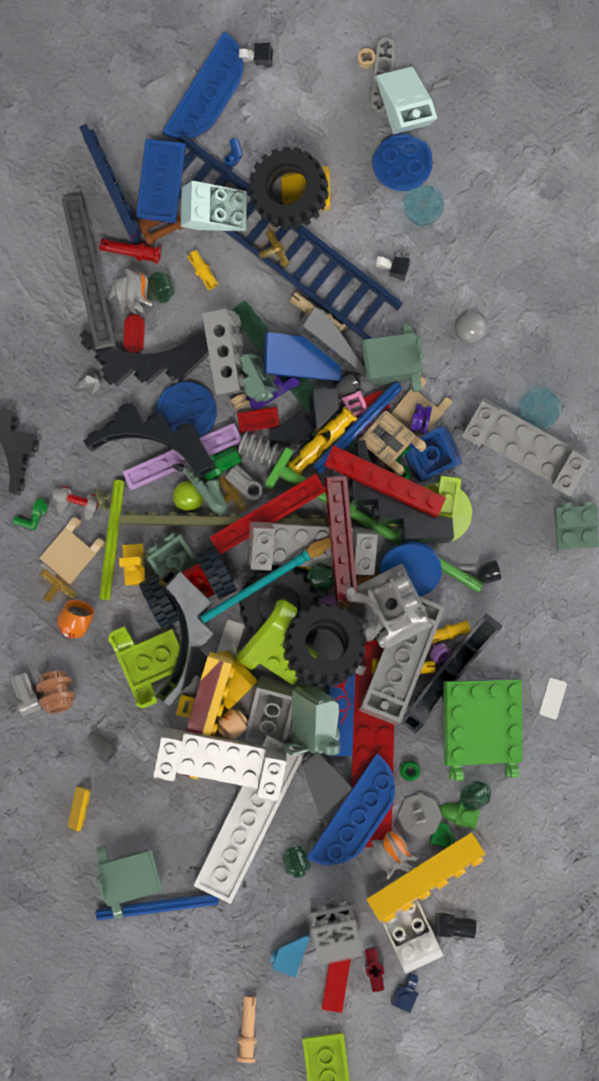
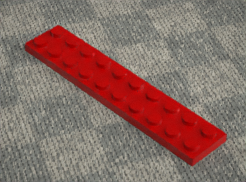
(370, 735)

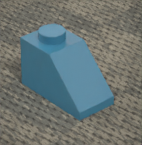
(290, 955)

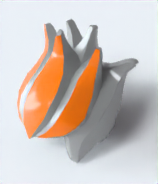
(131, 291)
(392, 854)

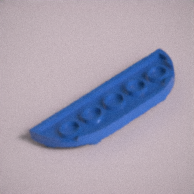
(208, 92)
(357, 816)

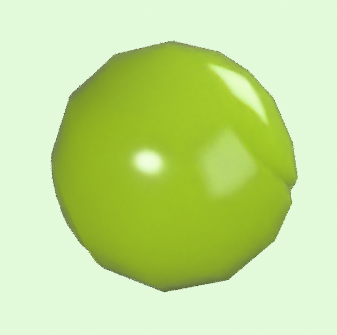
(186, 496)

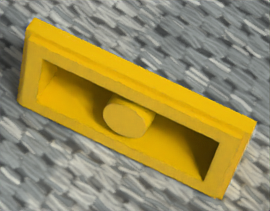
(79, 808)

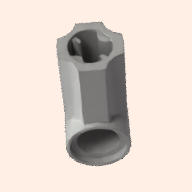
(244, 482)
(27, 698)

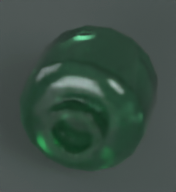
(160, 287)
(321, 577)
(475, 795)
(296, 862)

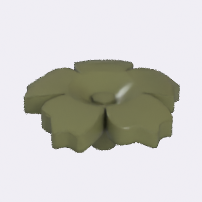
(102, 499)

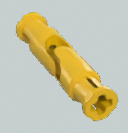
(315, 448)

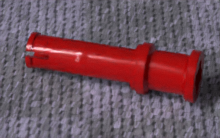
(139, 251)

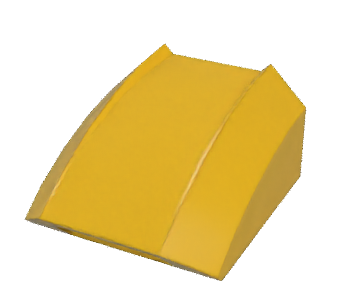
(295, 185)
(240, 683)

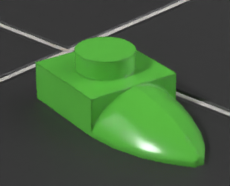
(459, 814)

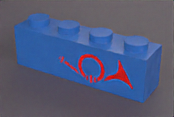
(344, 696)

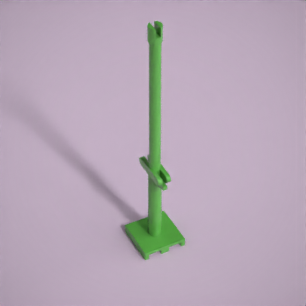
(294, 478)

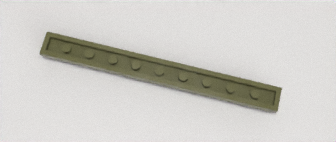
(194, 520)

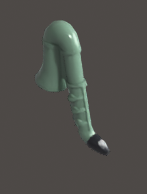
(209, 491)

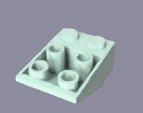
(405, 100)
(213, 207)

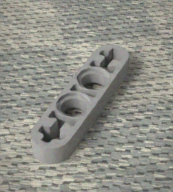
(374, 99)

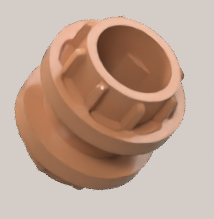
(55, 692)

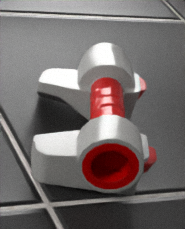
(64, 497)

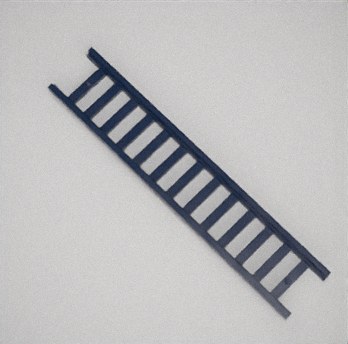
(304, 235)

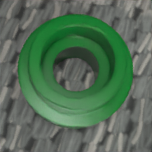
(414, 775)

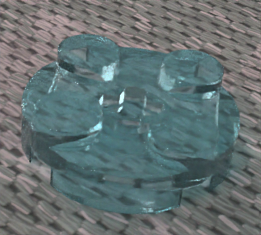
(421, 216)
(547, 400)

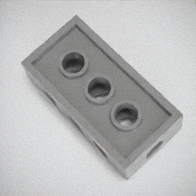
(218, 344)

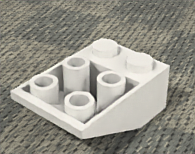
(413, 938)

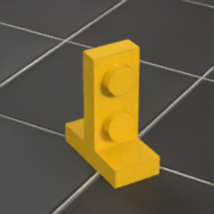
(133, 564)

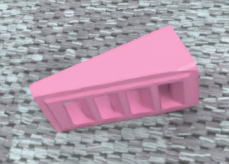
(360, 402)

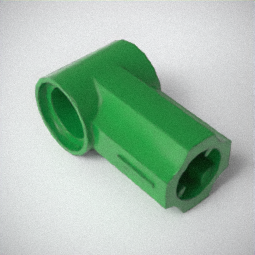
(224, 462)

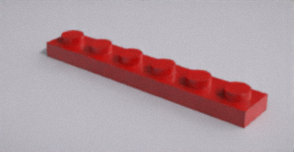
(385, 481)
(269, 512)

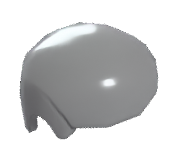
(471, 327)

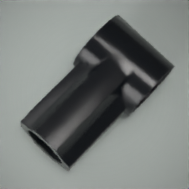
(449, 925)

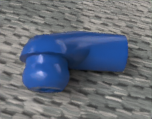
(235, 154)

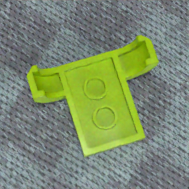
(267, 643)
(145, 662)

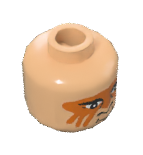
(232, 724)

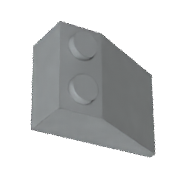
(270, 711)

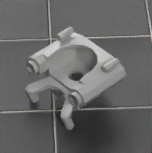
(401, 622)

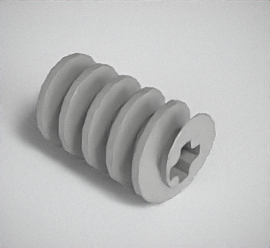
(260, 450)

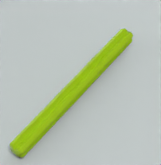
(111, 540)

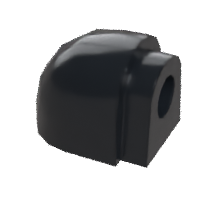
(489, 572)

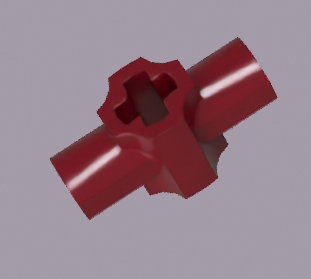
(375, 979)

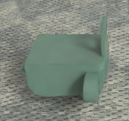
(394, 358)
(313, 722)
(126, 878)

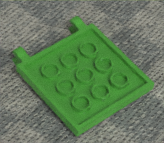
(482, 725)

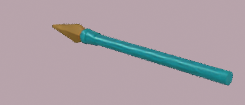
(314, 550)

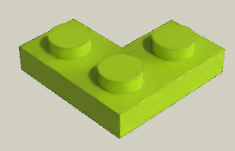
(449, 488)

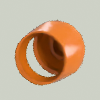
(72, 625)

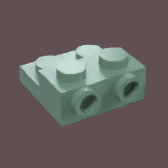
(257, 385)
(576, 526)
(170, 553)

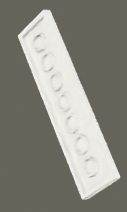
(242, 834)

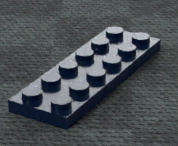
(109, 179)

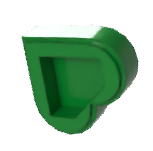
(442, 836)

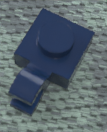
(405, 995)

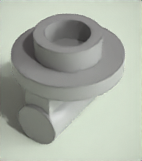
(91, 382)

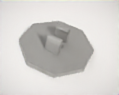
(420, 815)

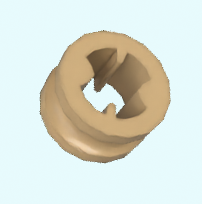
(365, 52)
(239, 401)

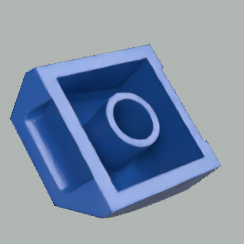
(438, 456)

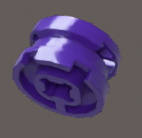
(419, 416)

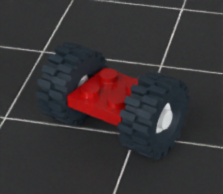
(215, 573)

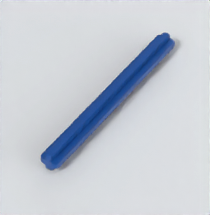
(360, 423)
(160, 906)

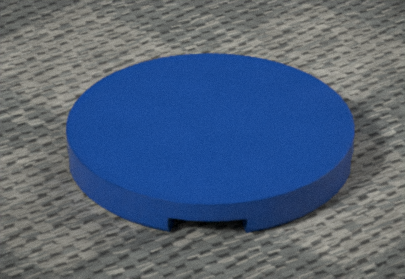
(402, 162)
(187, 404)
(419, 562)

